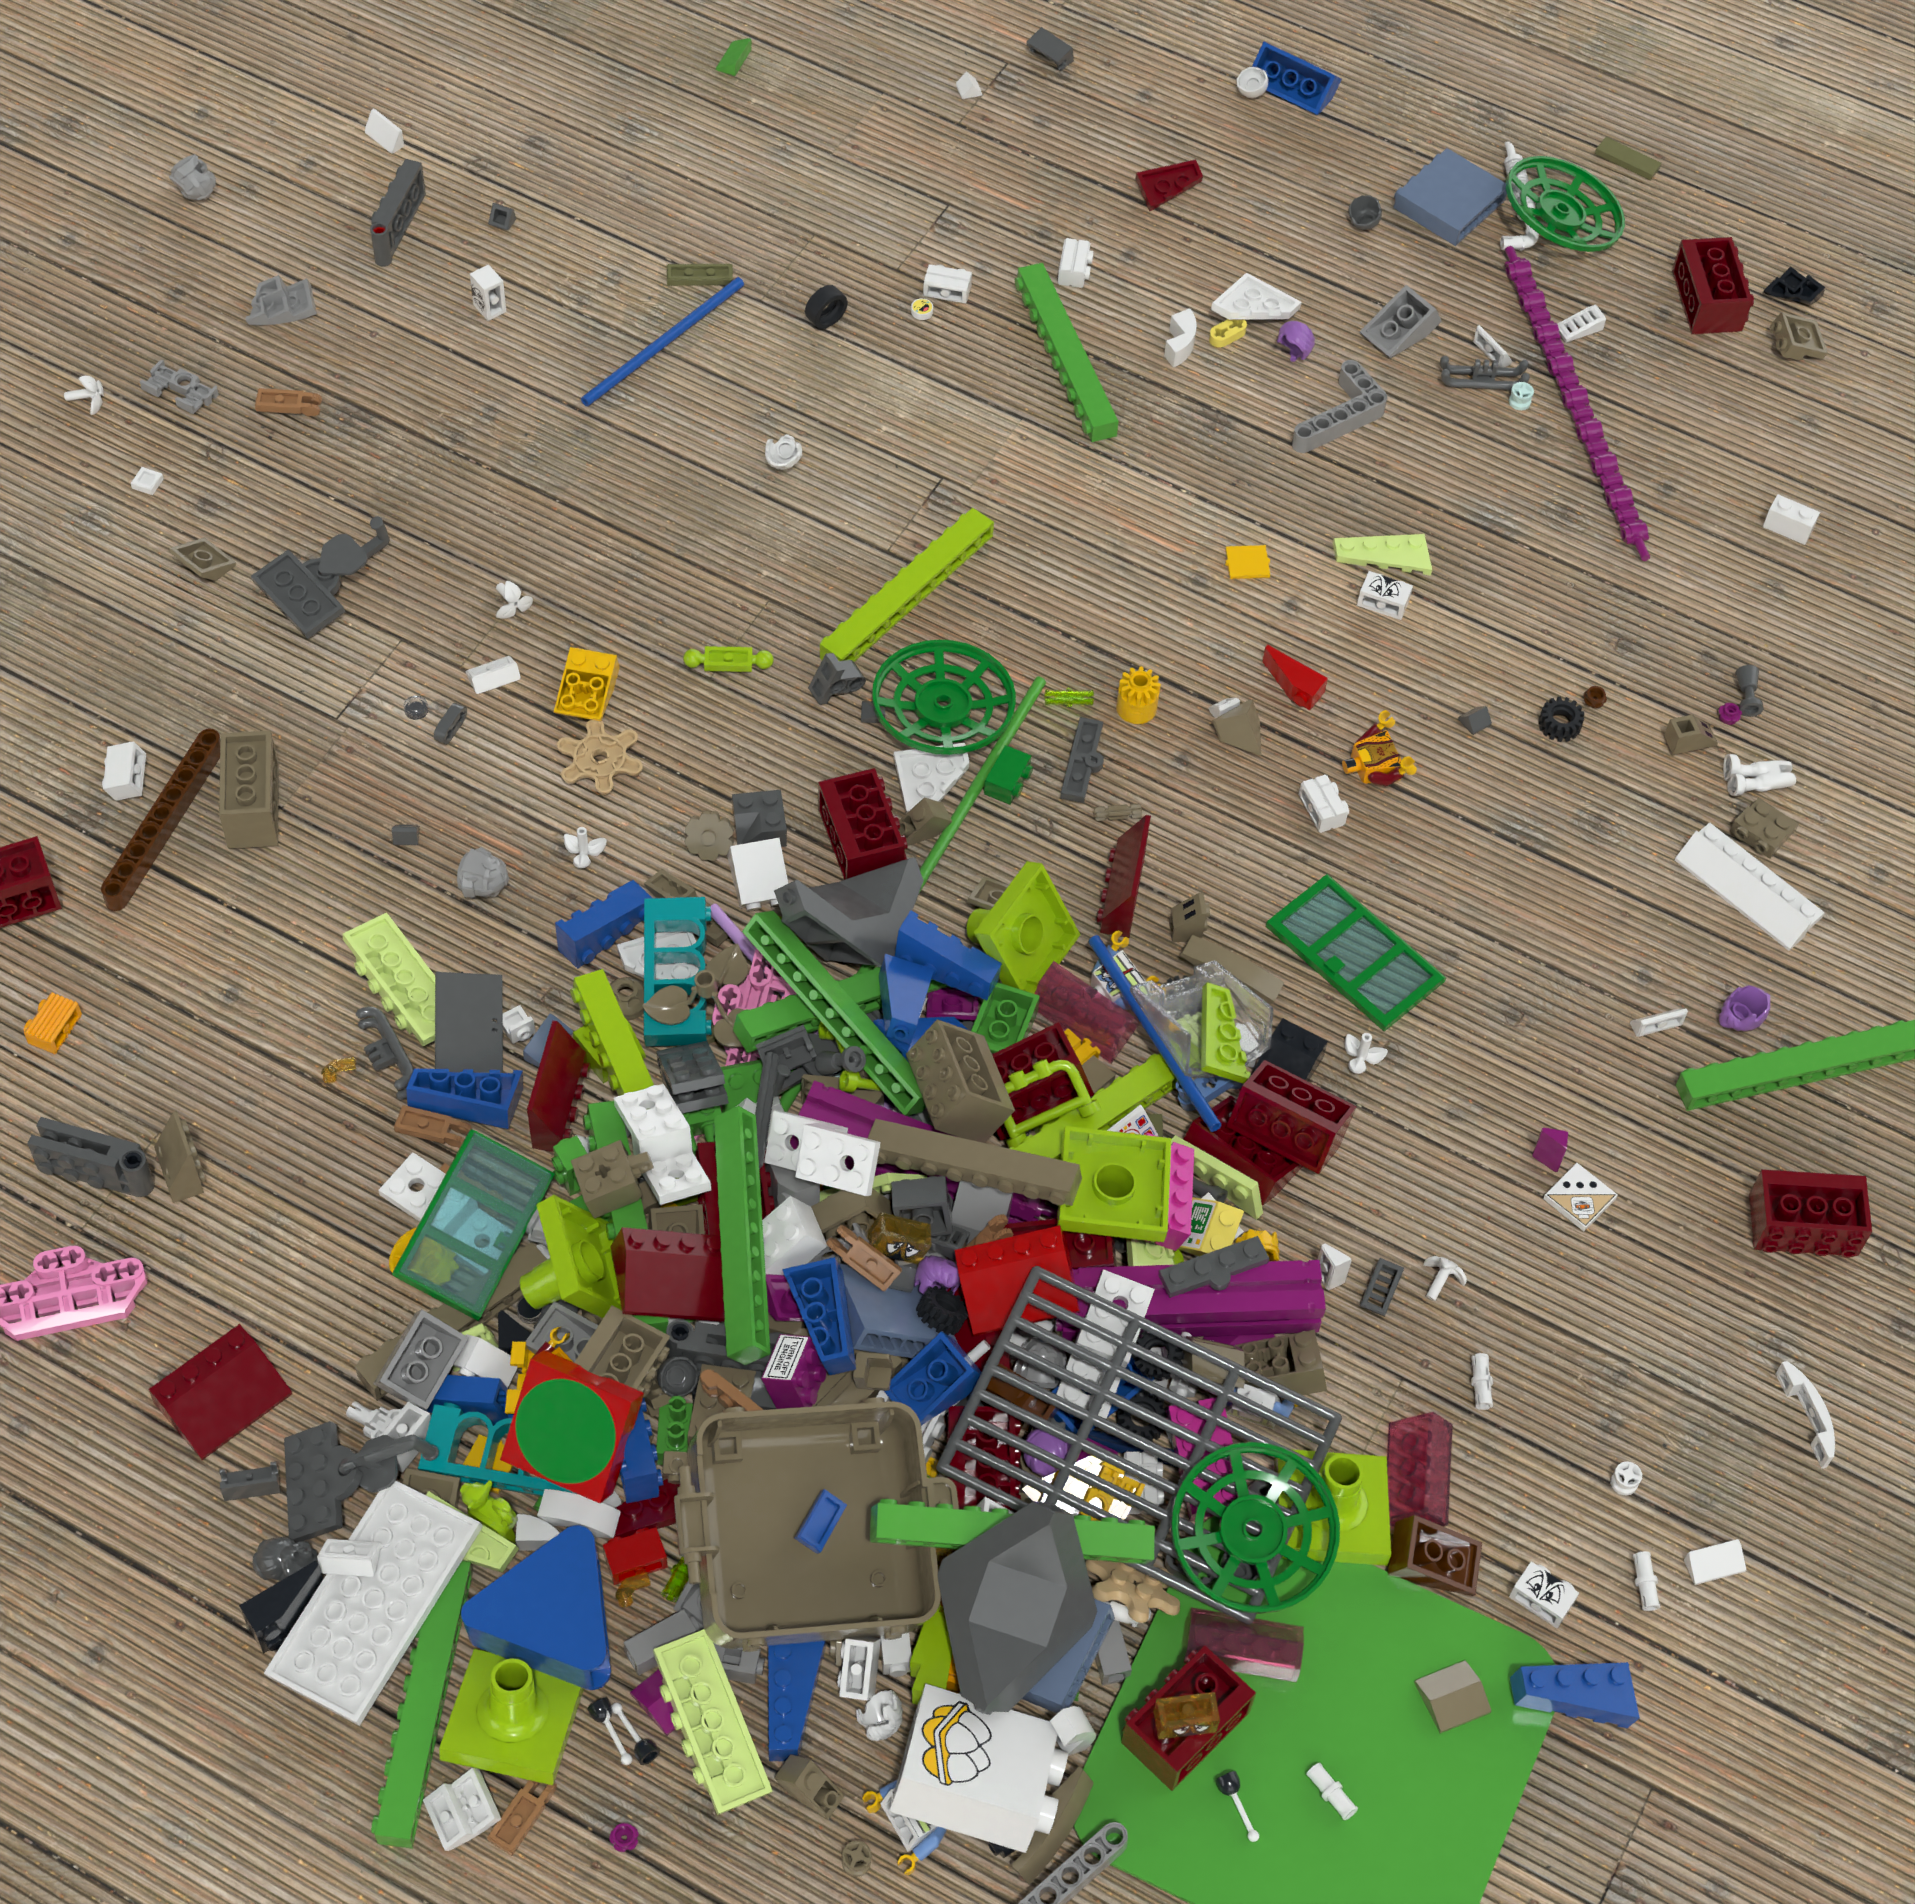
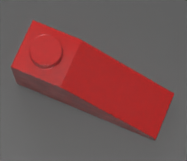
(1296, 679)

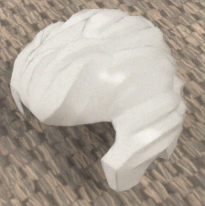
(783, 453)
(881, 1715)

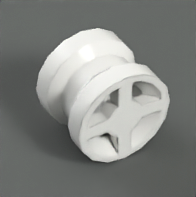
(1632, 1477)

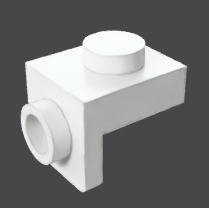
(517, 1024)

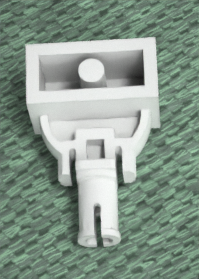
(394, 1423)

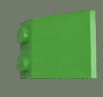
(1006, 1016)

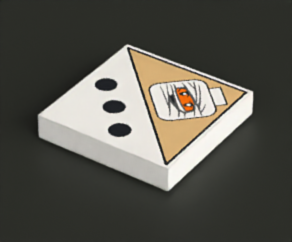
(1580, 1197)

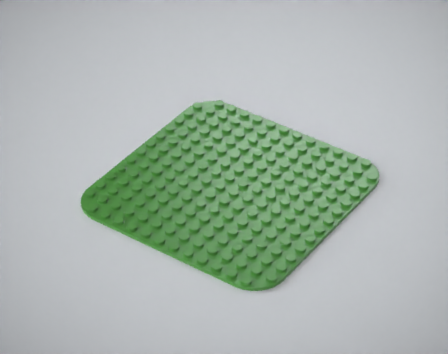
(1424, 1799)

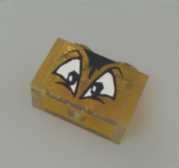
(900, 1237)
(1186, 1715)

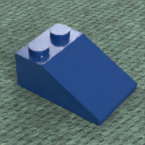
(935, 1378)

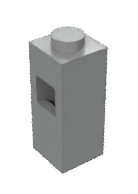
(640, 1647)
(1112, 1657)
(741, 1665)

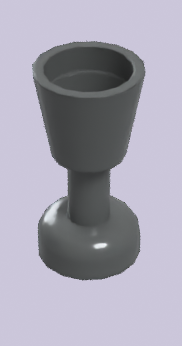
(1748, 682)
(830, 1062)

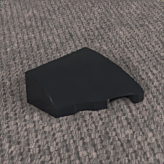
(1796, 287)

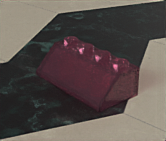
(1084, 1011)
(1419, 1468)
(1254, 1649)

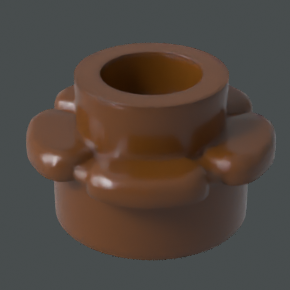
(1597, 693)

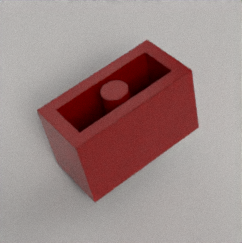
(635, 1554)

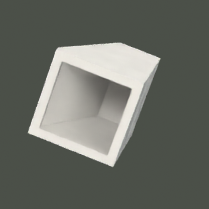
(757, 872)

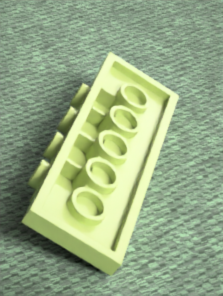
(396, 974)
(710, 1722)

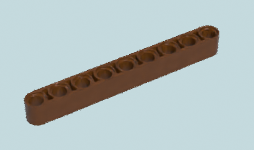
(171, 806)

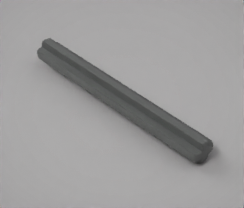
(765, 1101)

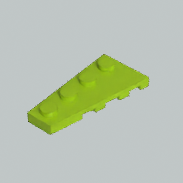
(1220, 1037)

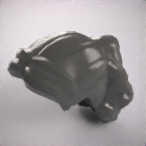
(282, 1557)

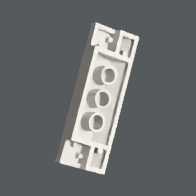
(1749, 886)

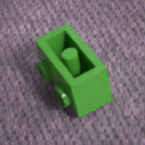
(563, 1154)

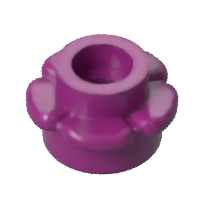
(1729, 713)
(621, 1830)

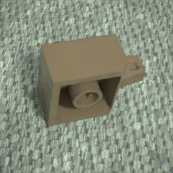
(610, 1177)

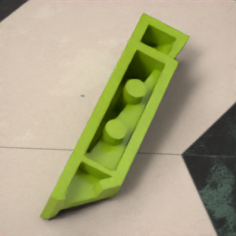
(931, 1656)

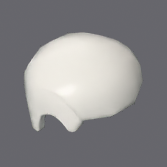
(1252, 82)

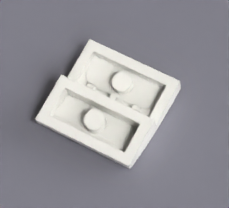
(462, 1809)

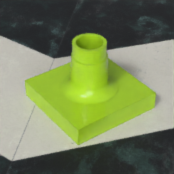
(1025, 928)
(1121, 1184)
(578, 1264)
(1362, 1504)
(510, 1719)

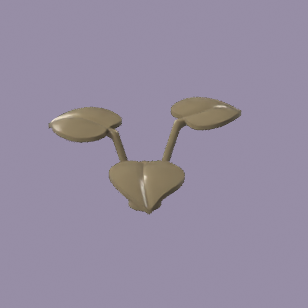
(671, 1003)

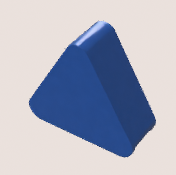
(548, 1612)

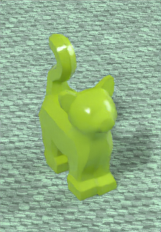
(490, 1512)

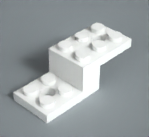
(667, 1139)
(822, 1152)
(398, 1186)
(1137, 1300)

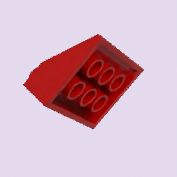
(998, 1269)

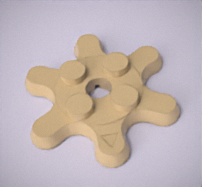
(599, 743)
(1138, 1598)

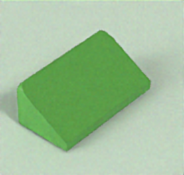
(735, 56)

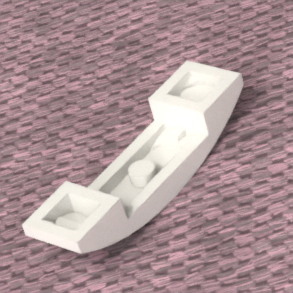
(1796, 1383)

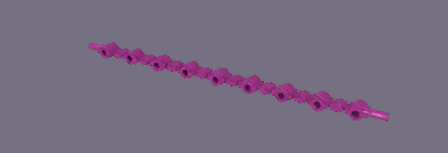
(1576, 397)

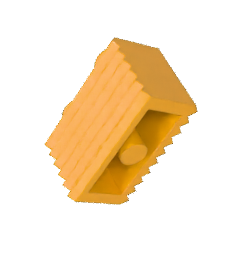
(52, 1023)

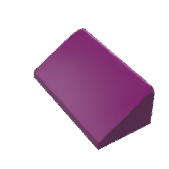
(1551, 1147)

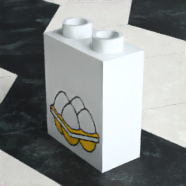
(979, 1771)

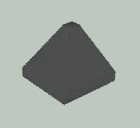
(868, 714)

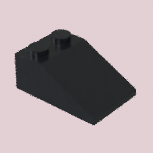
(1294, 1050)
(277, 1609)

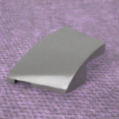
(281, 303)

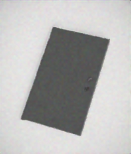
(464, 1022)

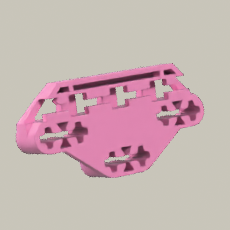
(749, 996)
(61, 1287)

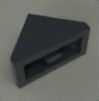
(509, 1332)

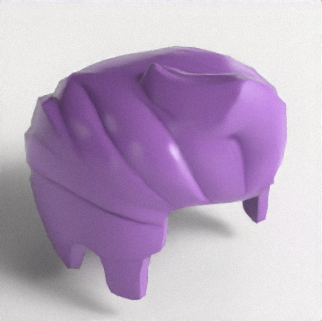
(1298, 338)
(1745, 1009)
(936, 1272)
(1049, 1444)

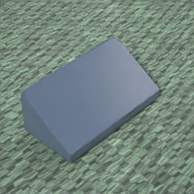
(534, 1049)

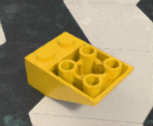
(587, 684)

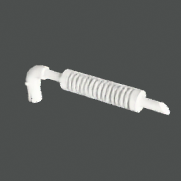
(1523, 241)

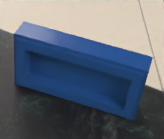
(820, 1521)

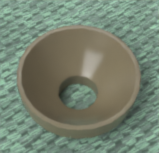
(631, 1005)

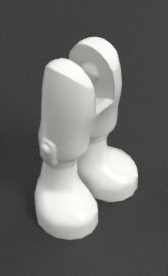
(1764, 774)

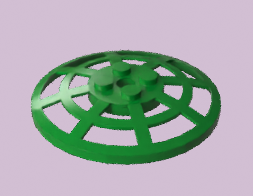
(1561, 208)
(943, 690)
(1270, 1520)

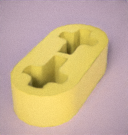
(1228, 332)

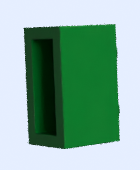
(1008, 775)

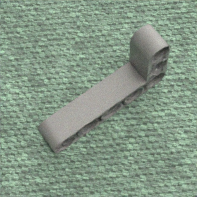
(1365, 406)
(1077, 1865)

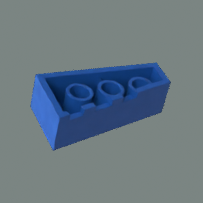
(601, 924)
(951, 960)
(467, 1095)
(824, 1308)
(638, 1469)
(791, 1688)
(1581, 1690)

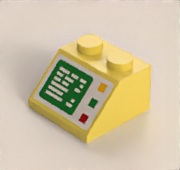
(1211, 1226)

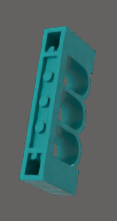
(675, 915)
(445, 1433)

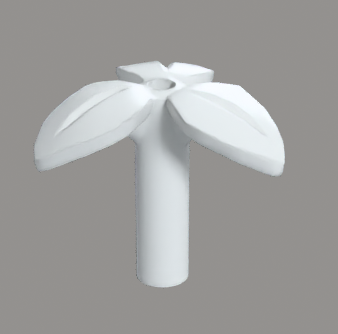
(93, 390)
(512, 594)
(580, 845)
(1362, 1052)
(1446, 1268)

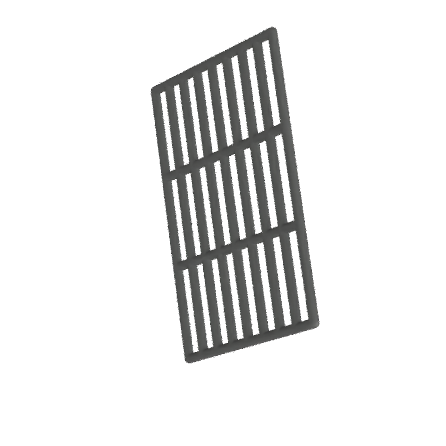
(1090, 1417)

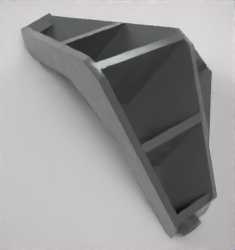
(853, 917)
(1015, 1604)

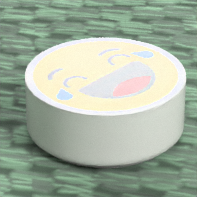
(922, 309)

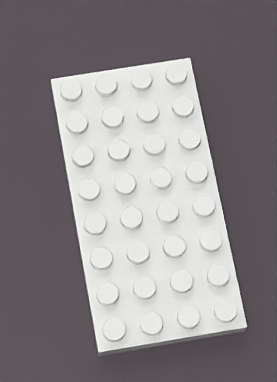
(364, 1624)

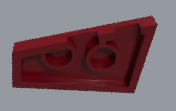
(1167, 182)
(648, 1513)

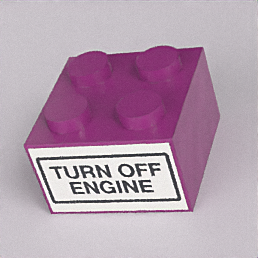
(794, 1372)

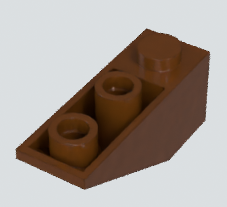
(1021, 1397)

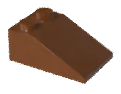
(1434, 1556)

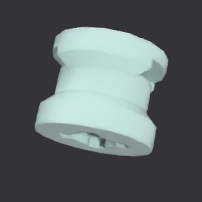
(1521, 396)

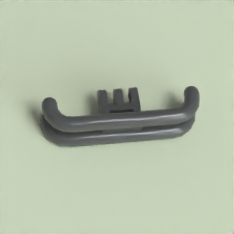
(1482, 375)
(386, 1050)

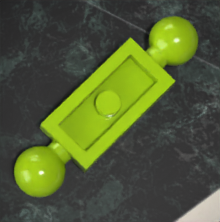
(728, 659)

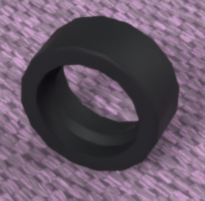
(819, 300)

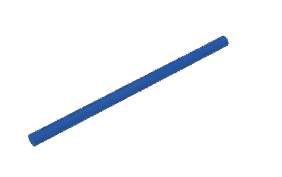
(662, 342)
(1124, 987)

